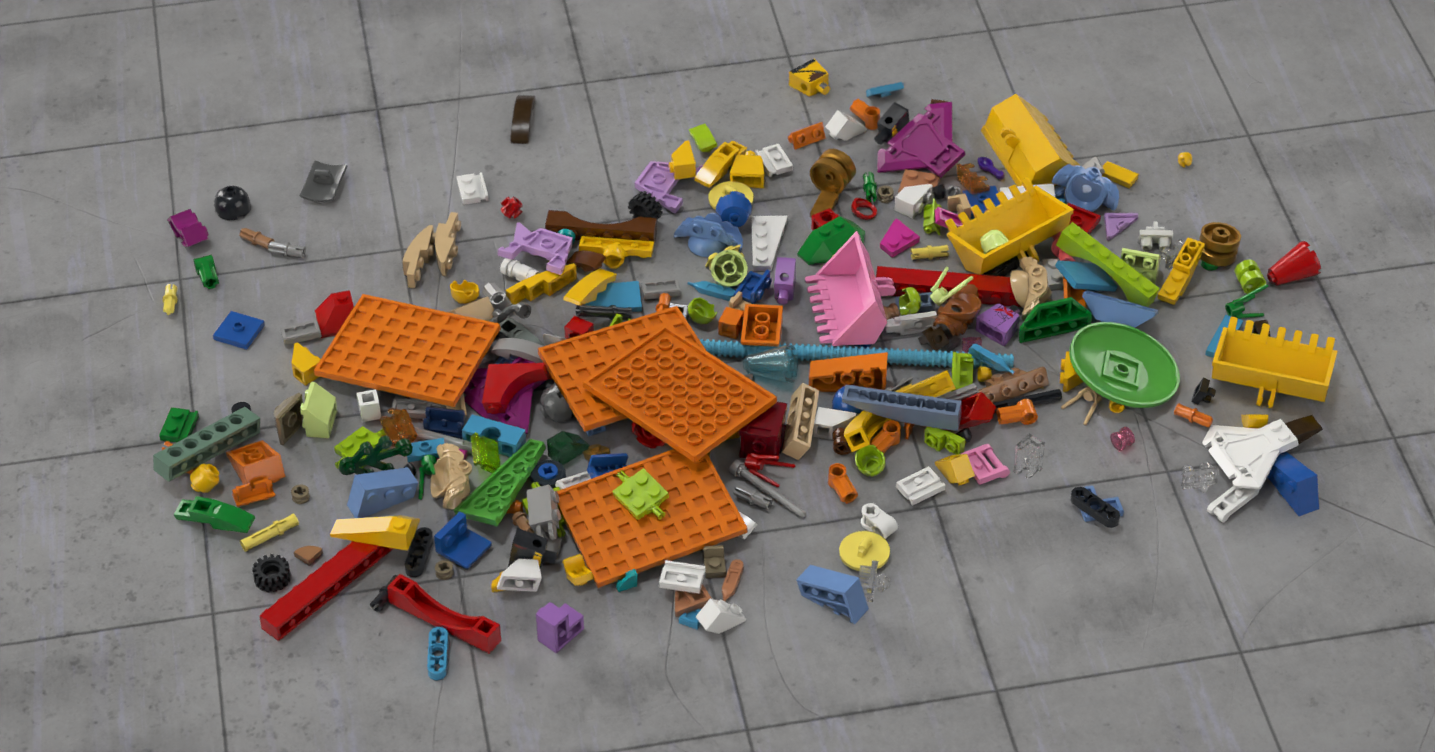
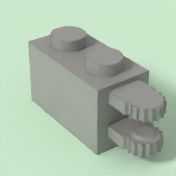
(543, 511)

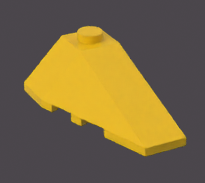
(382, 531)

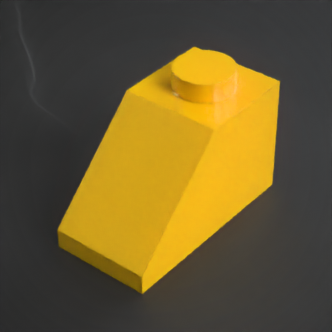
(683, 162)
(956, 468)

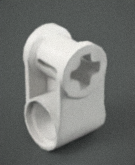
(877, 521)

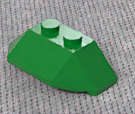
(828, 239)
(1054, 319)

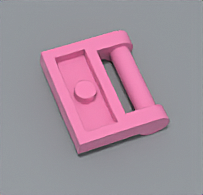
(982, 469)

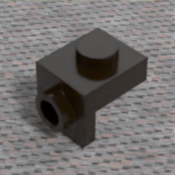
(934, 337)

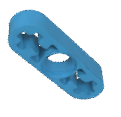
(441, 660)

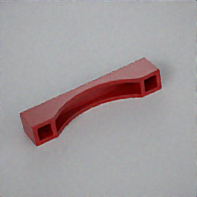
(413, 599)

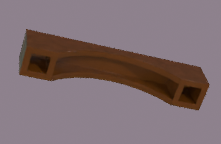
(636, 229)

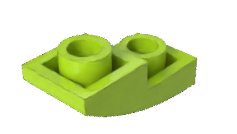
(703, 138)
(942, 439)

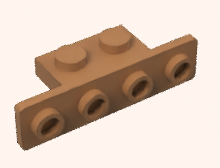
(1012, 385)

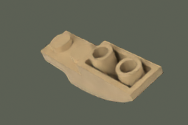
(445, 242)
(417, 254)

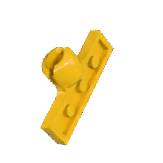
(616, 249)

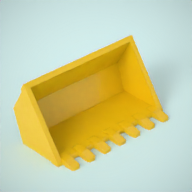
(1025, 142)
(1023, 220)
(1274, 362)

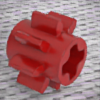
(511, 207)

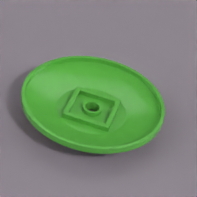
(1148, 368)

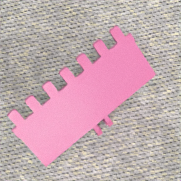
(849, 297)

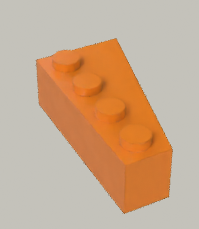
(860, 370)

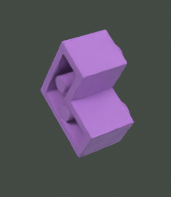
(558, 625)

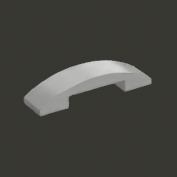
(523, 348)

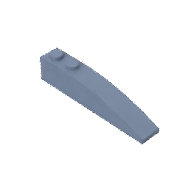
(906, 407)

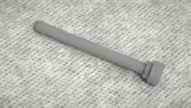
(738, 468)

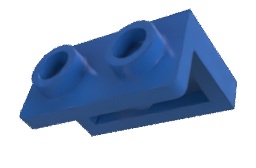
(754, 286)
(606, 463)

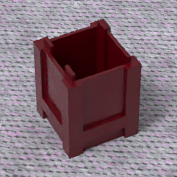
(765, 433)

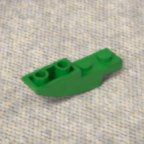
(214, 512)

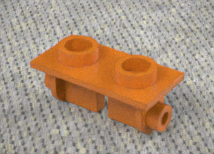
(807, 135)
(245, 495)

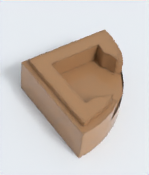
(308, 554)

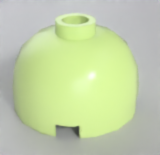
(728, 268)

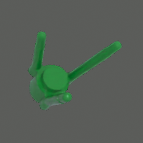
(1236, 307)
(427, 463)

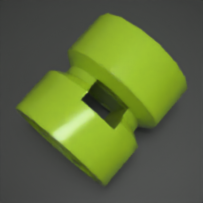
(1249, 275)

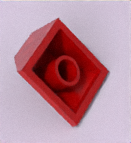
(333, 312)
(975, 411)

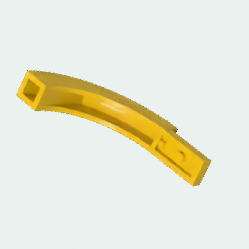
(866, 424)

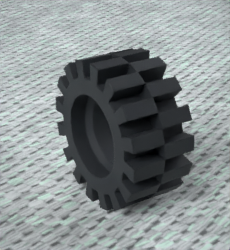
(645, 206)
(271, 564)

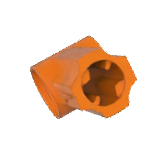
(867, 113)
(1022, 411)
(888, 436)
(841, 483)

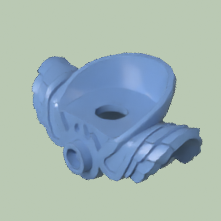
(1087, 187)
(709, 234)

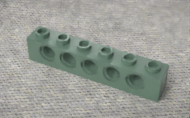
(206, 444)

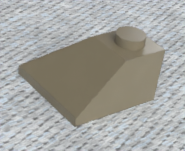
(288, 417)

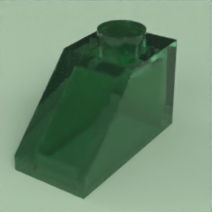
(565, 447)

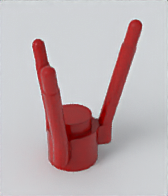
(756, 462)

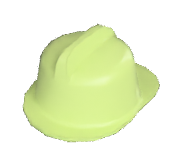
(992, 240)

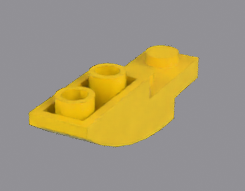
(718, 163)
(1182, 271)

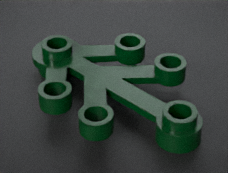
(354, 464)

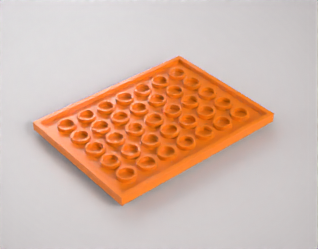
(680, 392)

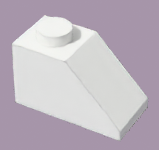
(844, 126)
(521, 576)

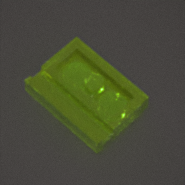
(485, 453)

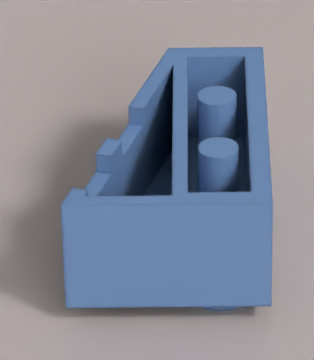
(380, 491)
(835, 590)

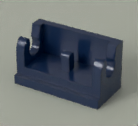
(444, 421)

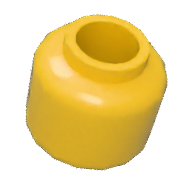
(204, 478)

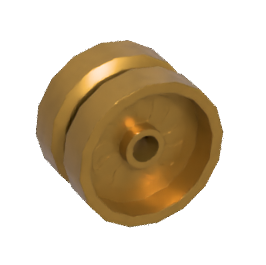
(832, 171)
(1220, 243)

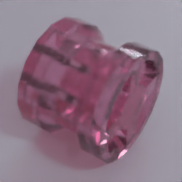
(1122, 438)

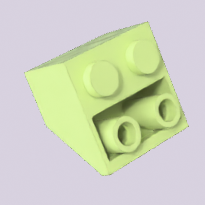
(1143, 262)
(318, 411)

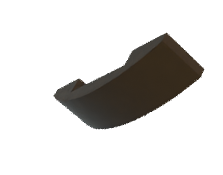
(521, 119)

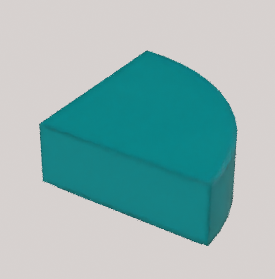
(627, 582)

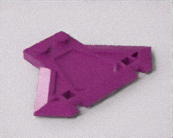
(923, 143)
(518, 407)

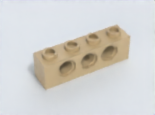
(800, 421)

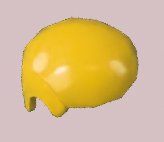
(464, 292)

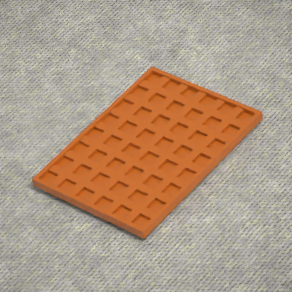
(407, 350)
(583, 355)
(616, 542)

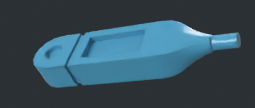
(713, 290)
(989, 358)

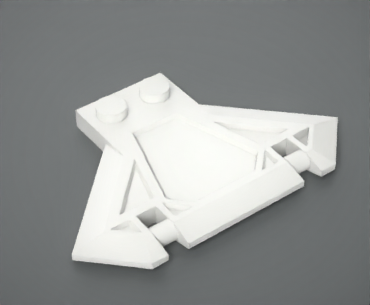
(1248, 451)

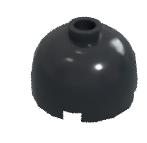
(232, 202)

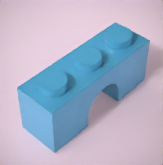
(508, 437)

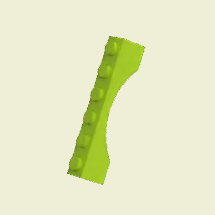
(1080, 244)

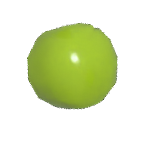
(909, 302)
(701, 311)
(870, 460)

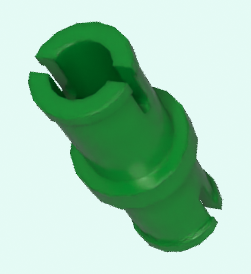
(870, 187)

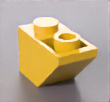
(304, 364)
(1069, 377)

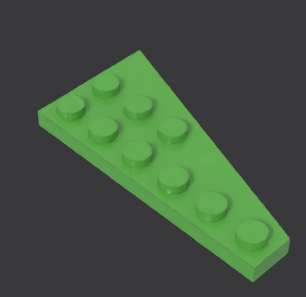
(496, 494)

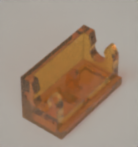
(970, 179)
(398, 426)

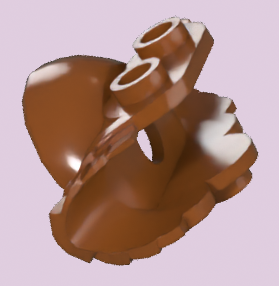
(968, 301)

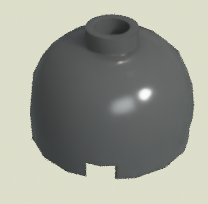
(555, 405)

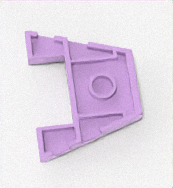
(660, 182)
(544, 244)

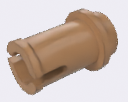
(520, 520)

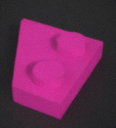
(898, 239)

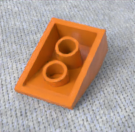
(762, 325)
(256, 463)

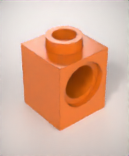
(730, 322)

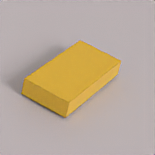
(1119, 174)

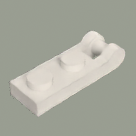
(1231, 501)

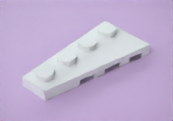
(766, 240)

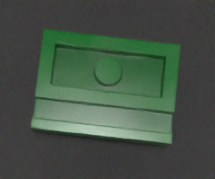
(178, 424)

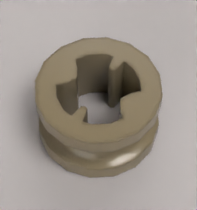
(885, 190)
(300, 499)
(444, 575)

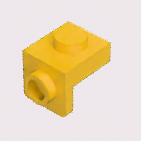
(576, 570)

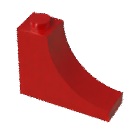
(506, 380)

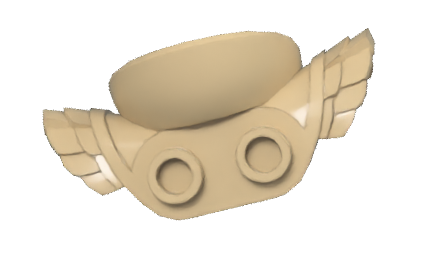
(1030, 285)
(451, 476)

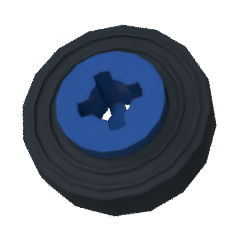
(547, 473)

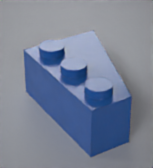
(1295, 483)

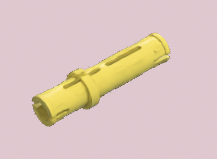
(269, 532)

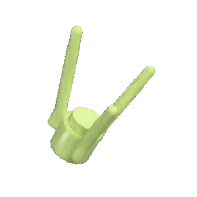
(940, 295)

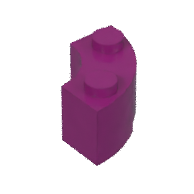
(188, 228)

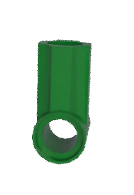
(206, 269)

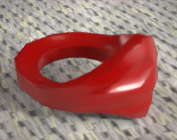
(859, 202)

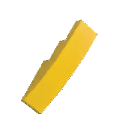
(543, 282)
(589, 286)

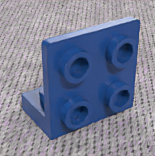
(460, 543)

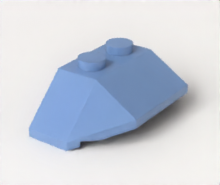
(1116, 310)

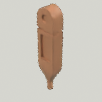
(732, 579)

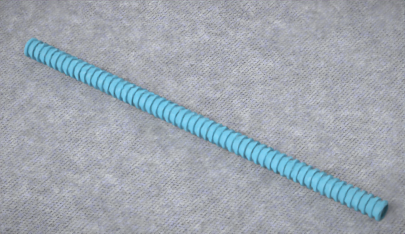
(818, 352)

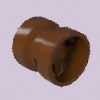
(840, 444)

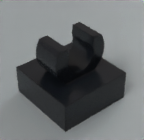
(1203, 392)

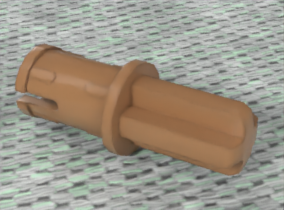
(255, 237)

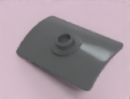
(323, 182)

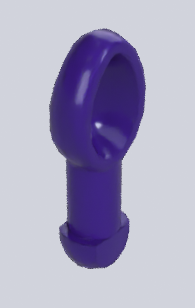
(987, 165)

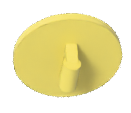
(725, 188)
(862, 548)

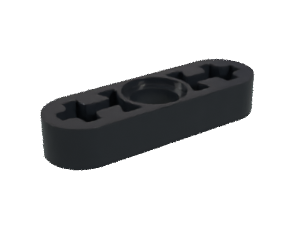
(1099, 514)
(418, 545)

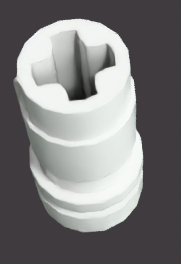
(514, 269)

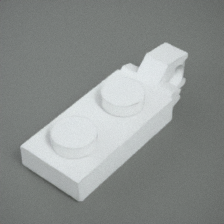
(911, 323)

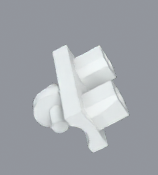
(1155, 235)

